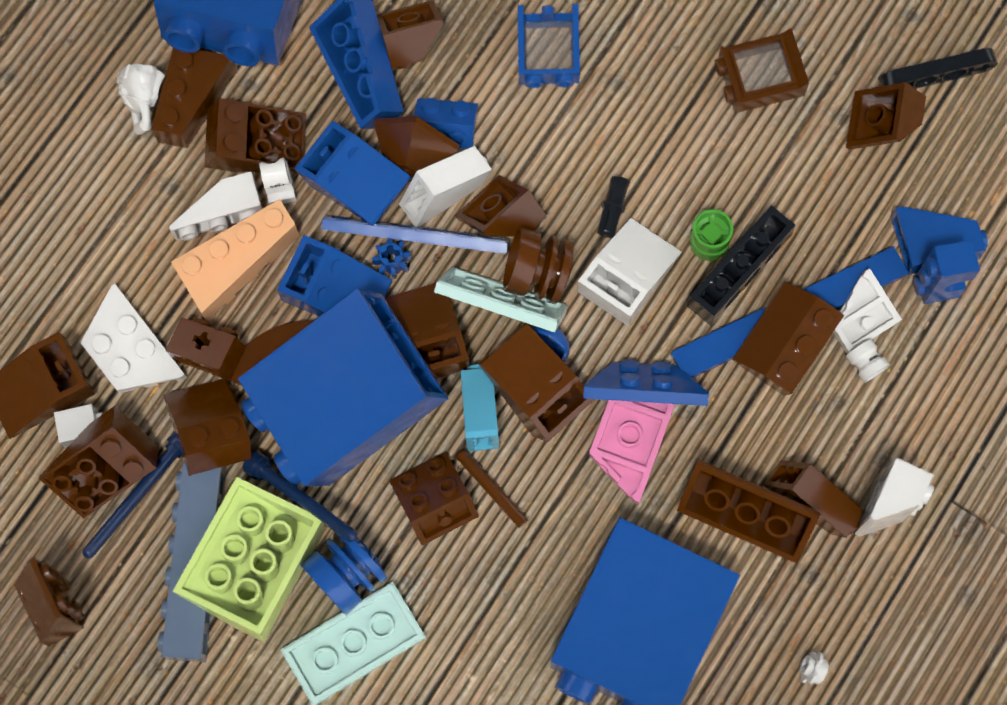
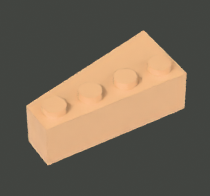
(234, 257)

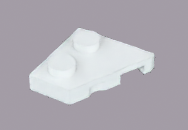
(865, 313)

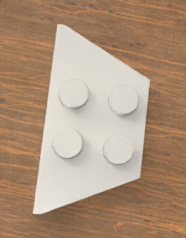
(127, 347)

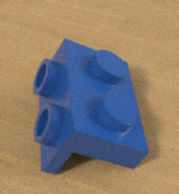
(450, 118)

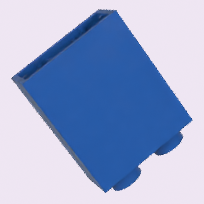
(238, 28)
(340, 390)
(642, 621)

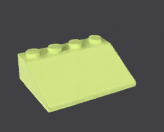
(250, 559)

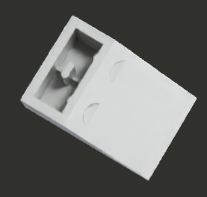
(627, 271)

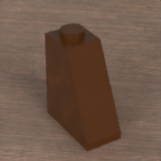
(811, 488)

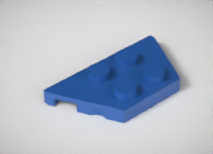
(645, 383)

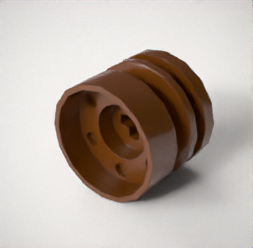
(544, 267)

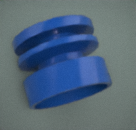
(344, 572)

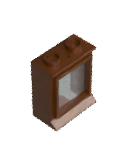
(762, 72)

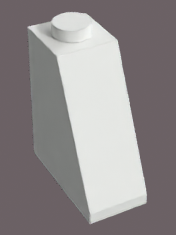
(444, 184)

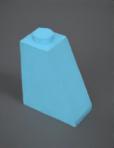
(479, 410)

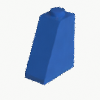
(923, 230)

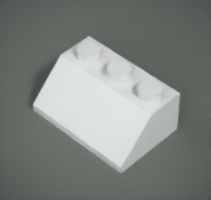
(897, 495)

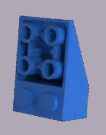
(352, 173)
(325, 276)

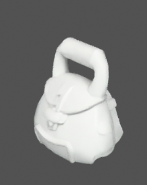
(139, 92)

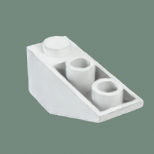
(221, 206)

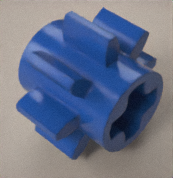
(389, 249)

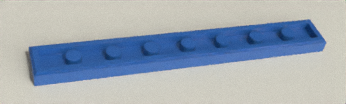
(723, 343)

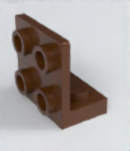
(434, 498)

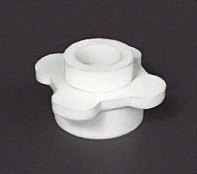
(814, 668)

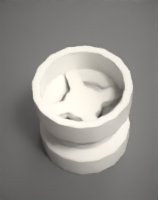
(867, 360)

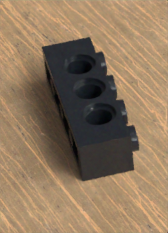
(741, 265)

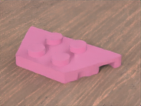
(630, 442)

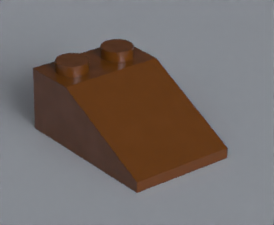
(208, 426)

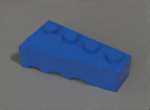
(358, 60)

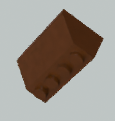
(748, 511)

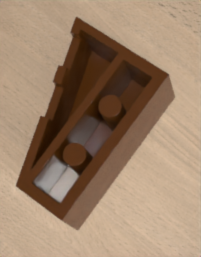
(188, 91)

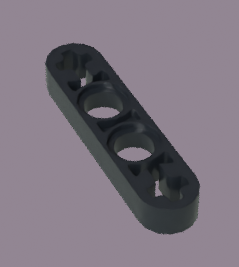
(942, 69)

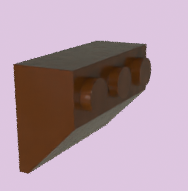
(787, 338)

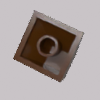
(409, 32)
(884, 115)
(412, 143)
(502, 209)

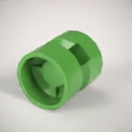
(711, 235)

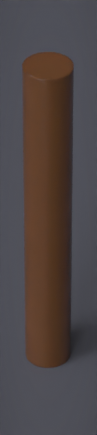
(491, 488)

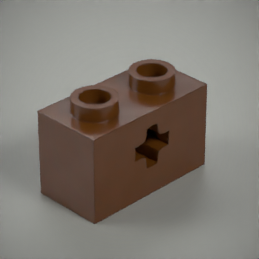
(206, 348)

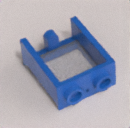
(548, 47)

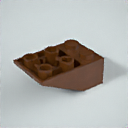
(247, 134)
(432, 328)
(40, 383)
(535, 383)
(101, 462)
(47, 602)

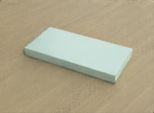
(491, 296)
(353, 644)

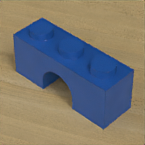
(945, 272)

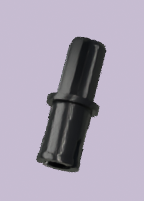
(613, 206)

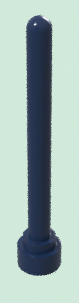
(260, 468)
(135, 496)

